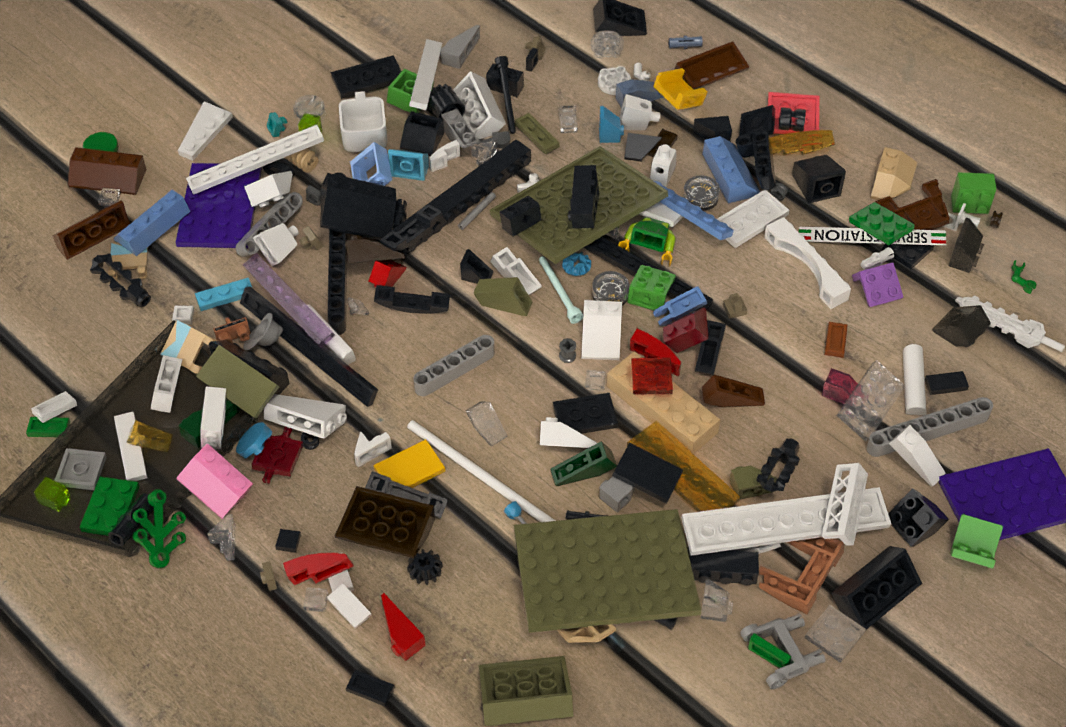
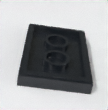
(587, 413)
(647, 472)

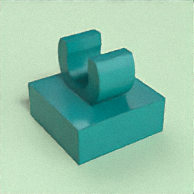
(275, 124)

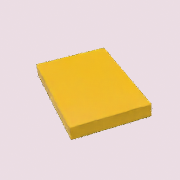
(412, 465)

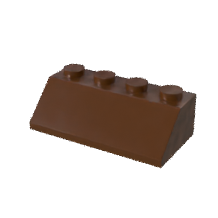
(106, 169)
(92, 230)

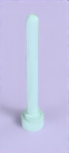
(574, 314)

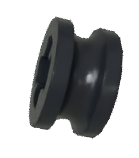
(309, 445)

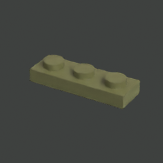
(537, 133)

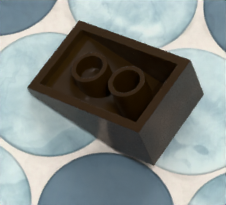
(363, 250)

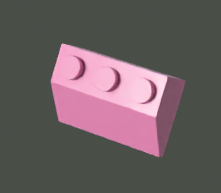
(214, 481)

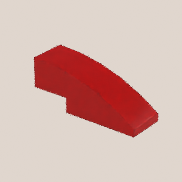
(651, 347)
(316, 566)

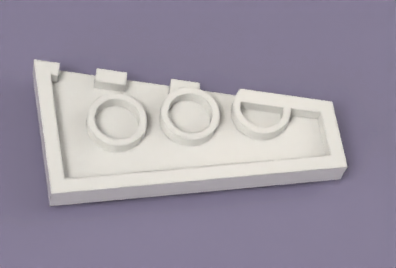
(203, 130)

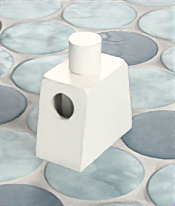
(637, 113)
(666, 159)
(277, 242)

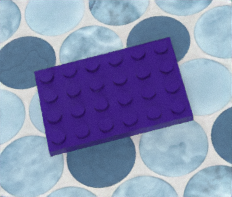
(218, 214)
(1015, 492)

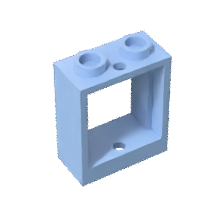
(376, 155)

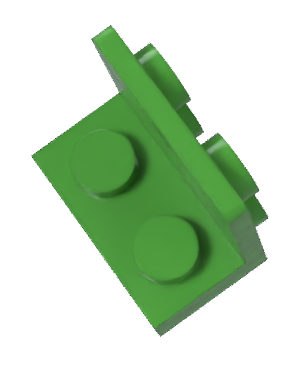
(650, 287)
(976, 541)

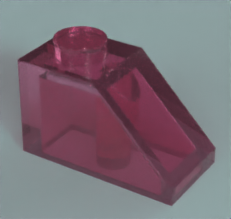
(838, 386)

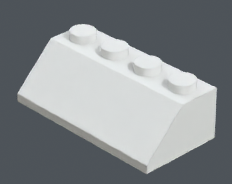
(480, 106)

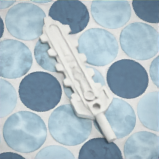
(1026, 332)

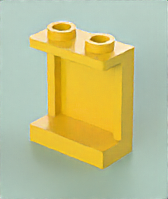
(677, 90)

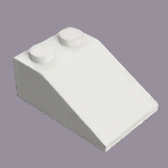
(601, 330)

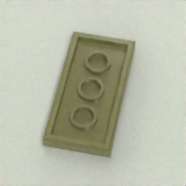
(242, 382)

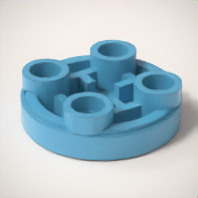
(253, 439)

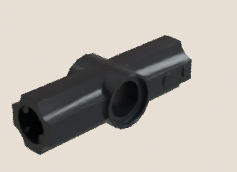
(127, 526)

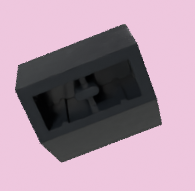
(422, 133)

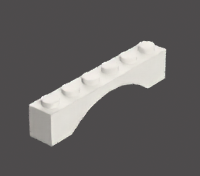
(784, 237)

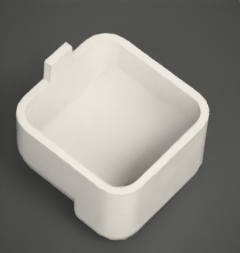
(362, 122)

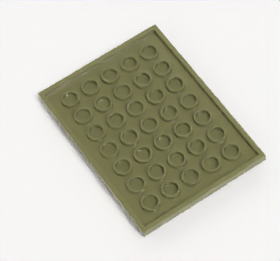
(621, 197)
(605, 570)

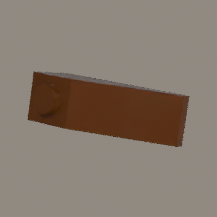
(731, 393)

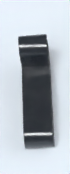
(759, 146)

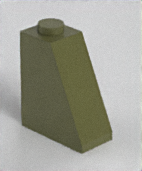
(503, 295)

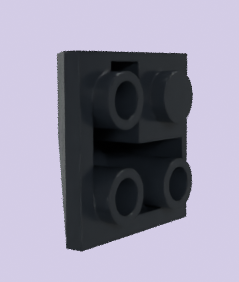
(916, 518)

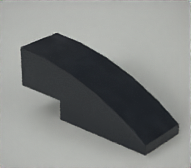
(710, 348)

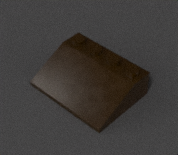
(386, 522)

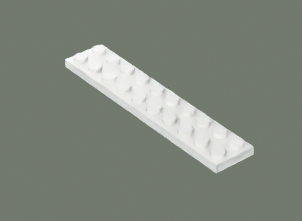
(774, 522)

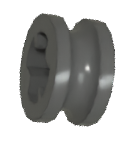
(782, 191)

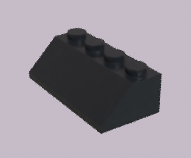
(263, 366)
(877, 587)

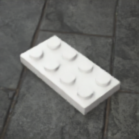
(753, 217)

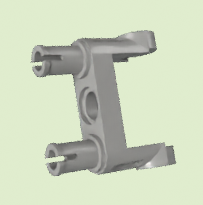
(780, 630)

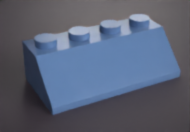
(729, 169)
(153, 223)

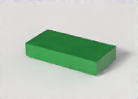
(50, 428)
(768, 651)

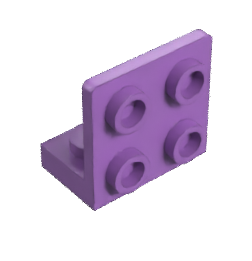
(880, 284)

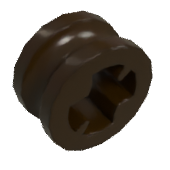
(996, 219)

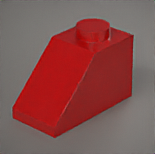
(386, 273)

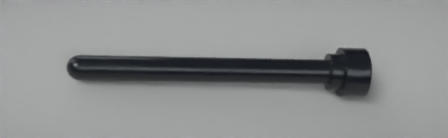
(502, 64)

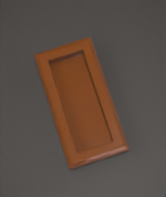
(836, 339)

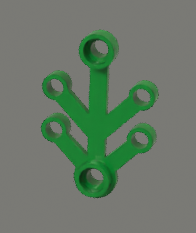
(157, 530)

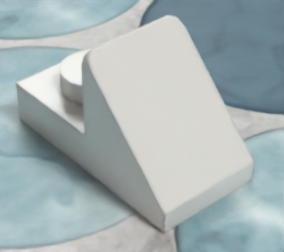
(368, 450)

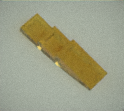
(802, 141)

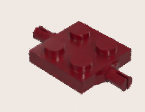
(278, 455)

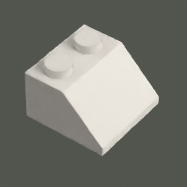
(269, 189)

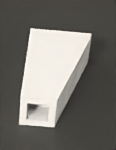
(305, 415)

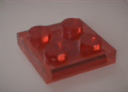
(651, 376)

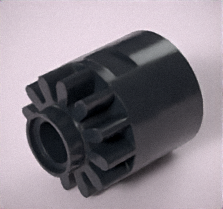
(444, 100)

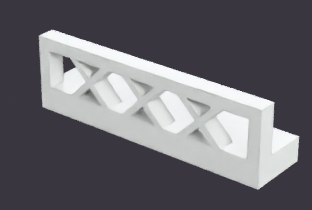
(851, 502)

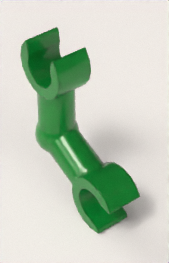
(1027, 285)

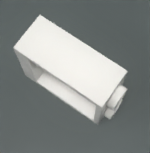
(213, 417)

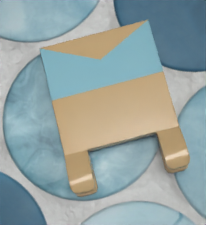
(128, 260)
(186, 344)

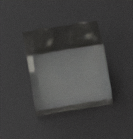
(967, 247)
(962, 325)

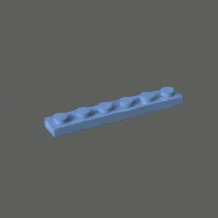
(696, 215)

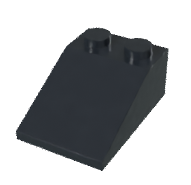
(620, 18)

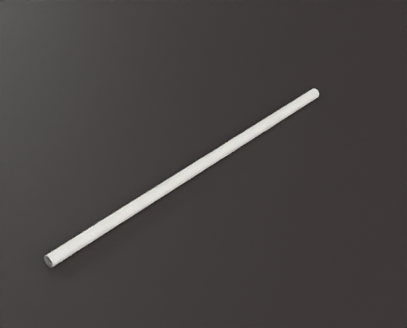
(478, 472)

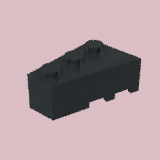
(584, 197)

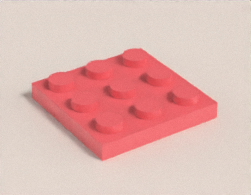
(796, 101)

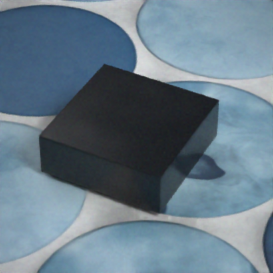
(532, 59)
(288, 540)

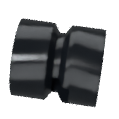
(786, 117)

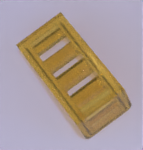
(137, 437)

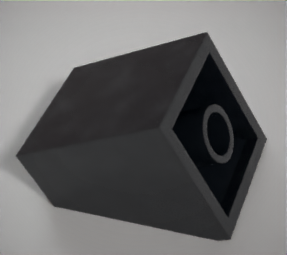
(819, 178)

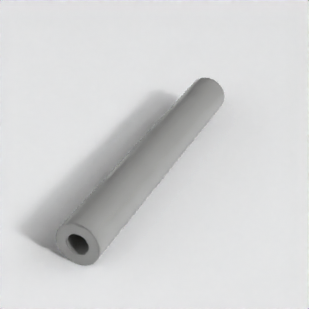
(481, 206)

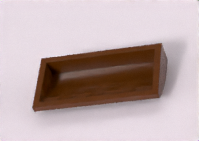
(712, 65)

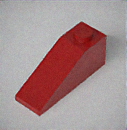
(404, 635)

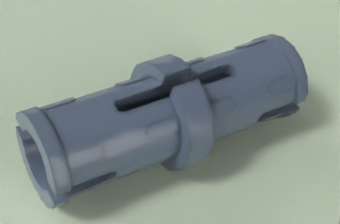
(685, 42)

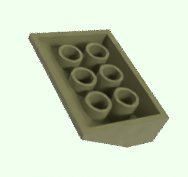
(525, 691)

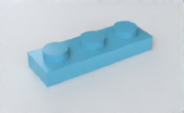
(222, 294)

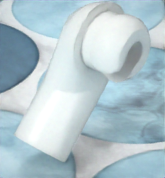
(644, 76)
(533, 178)

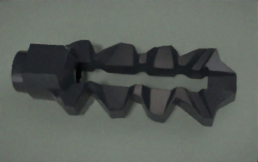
(135, 291)
(786, 454)

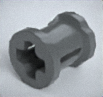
(567, 351)

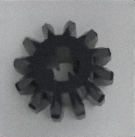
(425, 567)

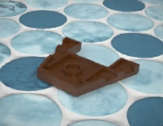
(926, 213)

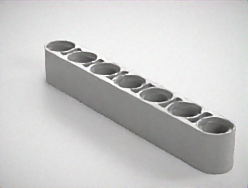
(933, 424)

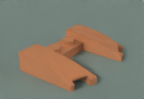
(803, 593)

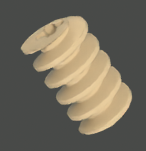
(304, 160)

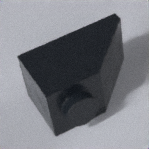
(713, 127)

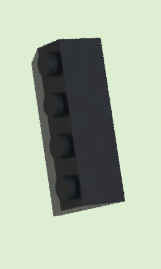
(357, 206)

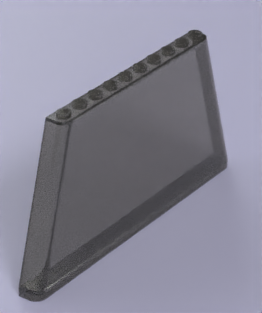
(97, 432)

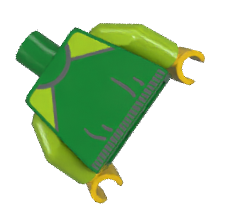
(652, 235)

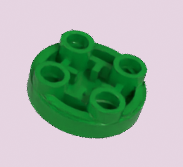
(101, 141)

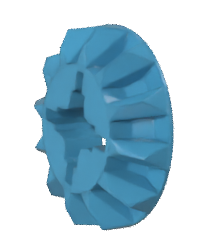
(579, 269)

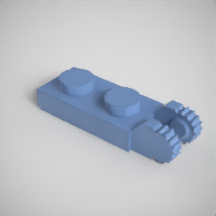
(681, 306)

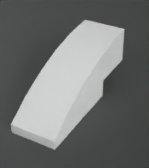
(510, 267)

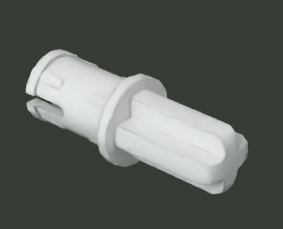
(877, 259)

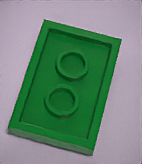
(881, 223)
(108, 502)

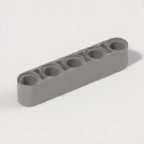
(274, 218)
(454, 365)

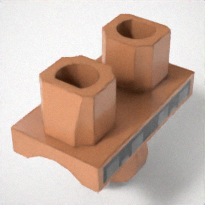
(233, 330)

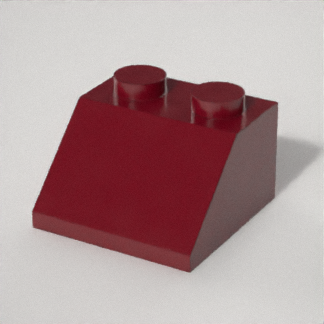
(686, 331)

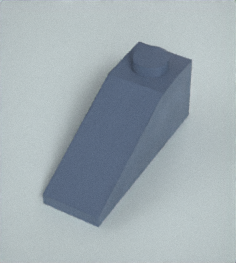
(638, 89)

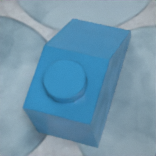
(609, 127)

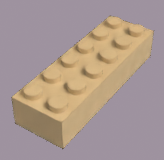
(676, 412)

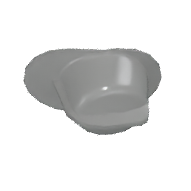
(264, 334)

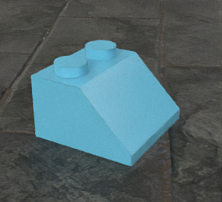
(408, 164)

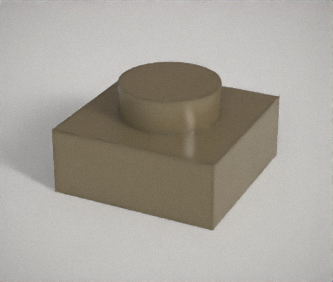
(267, 576)

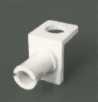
(957, 220)

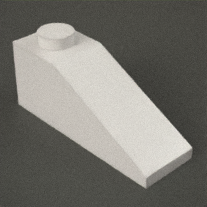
(166, 384)
(560, 434)
(918, 455)

